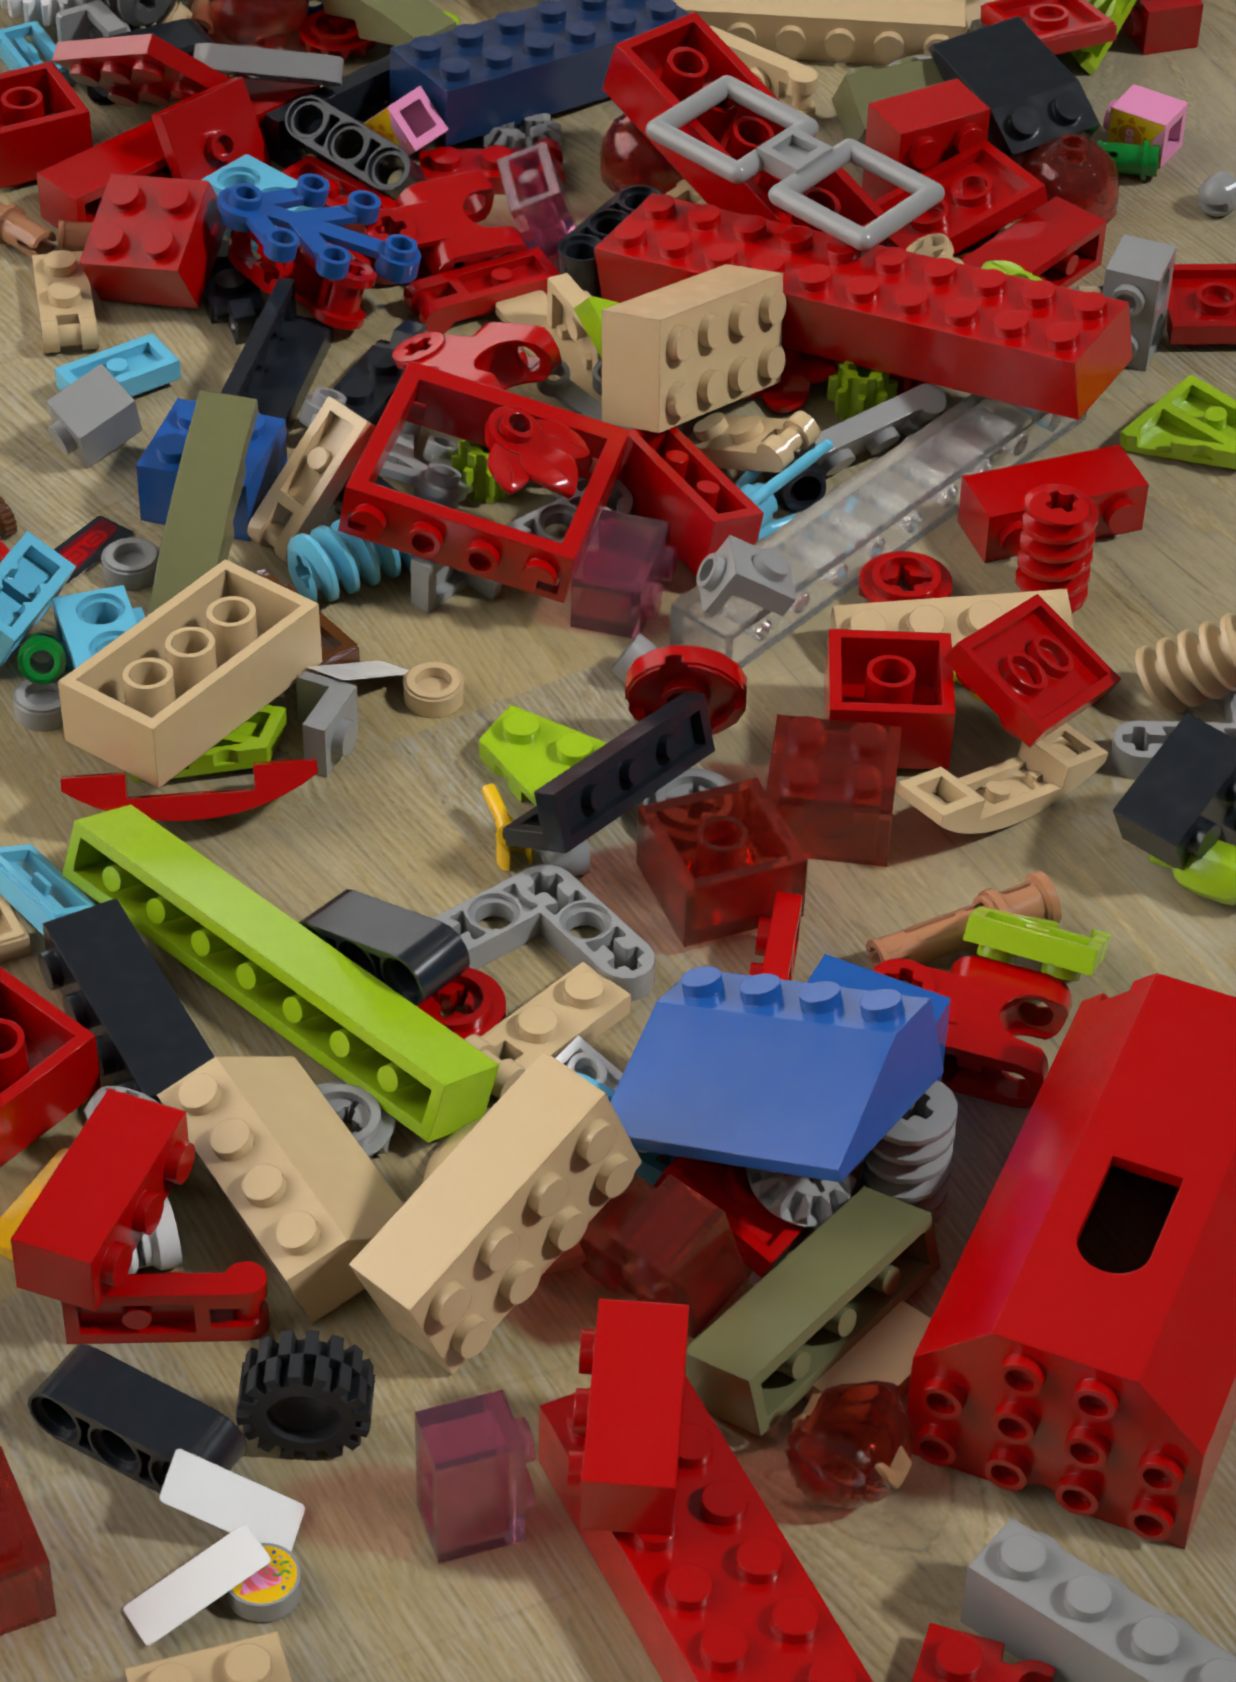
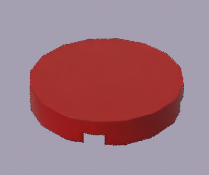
(678, 669)

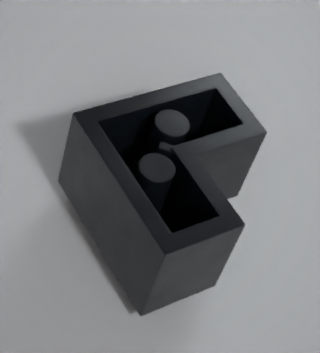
(1183, 795)

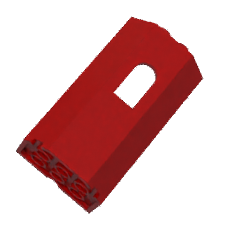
(1082, 1373)

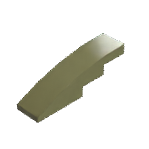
(392, 20)
(205, 493)

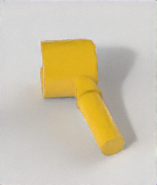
(502, 819)

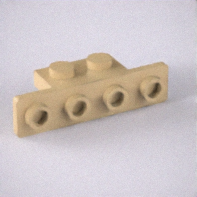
(557, 315)

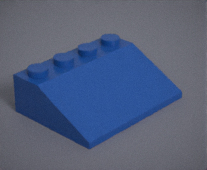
(776, 1072)

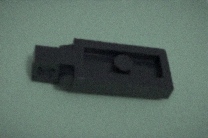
(232, 297)
(375, 375)

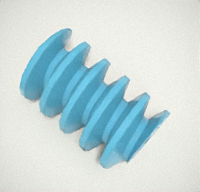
(334, 556)

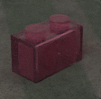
(537, 198)
(622, 574)
(473, 1475)

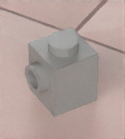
(93, 416)

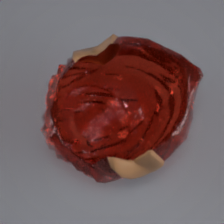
(851, 1444)

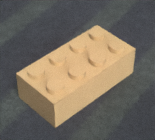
(692, 347)
(190, 672)
(498, 1212)

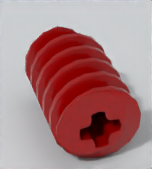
(1057, 542)

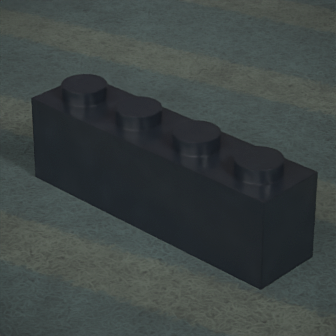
(121, 998)

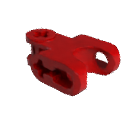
(443, 222)
(329, 300)
(488, 355)
(986, 1017)

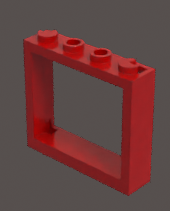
(462, 539)

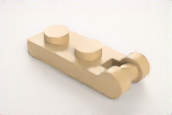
(784, 77)
(64, 301)
(753, 441)
(311, 477)
(572, 1006)

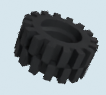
(305, 1395)

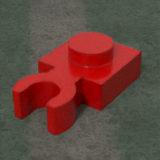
(966, 1657)

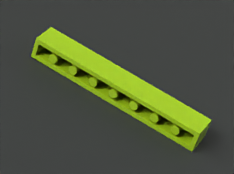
(282, 972)

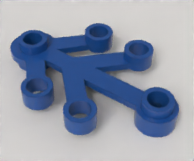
(251, 210)

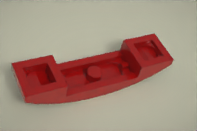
(271, 781)

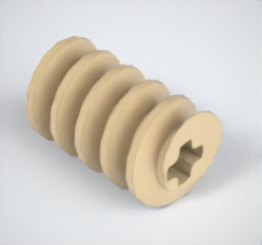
(1192, 668)

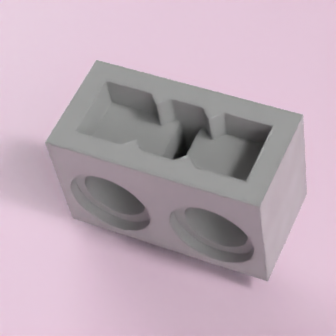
(1143, 277)

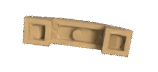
(1007, 790)

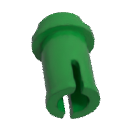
(1134, 158)
(41, 672)

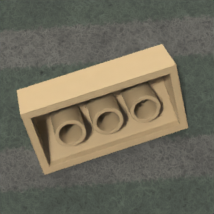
(286, 1171)

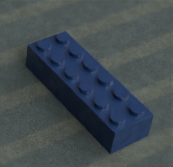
(521, 61)

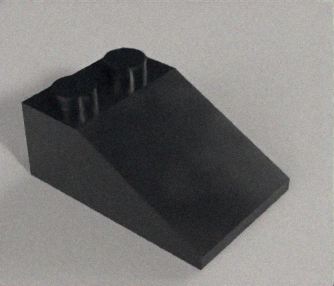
(1021, 83)

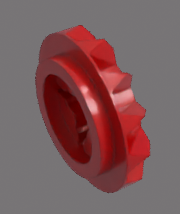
(332, 36)
(920, 573)
(482, 1002)

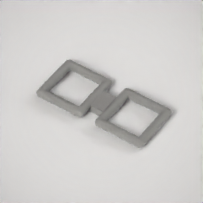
(797, 161)

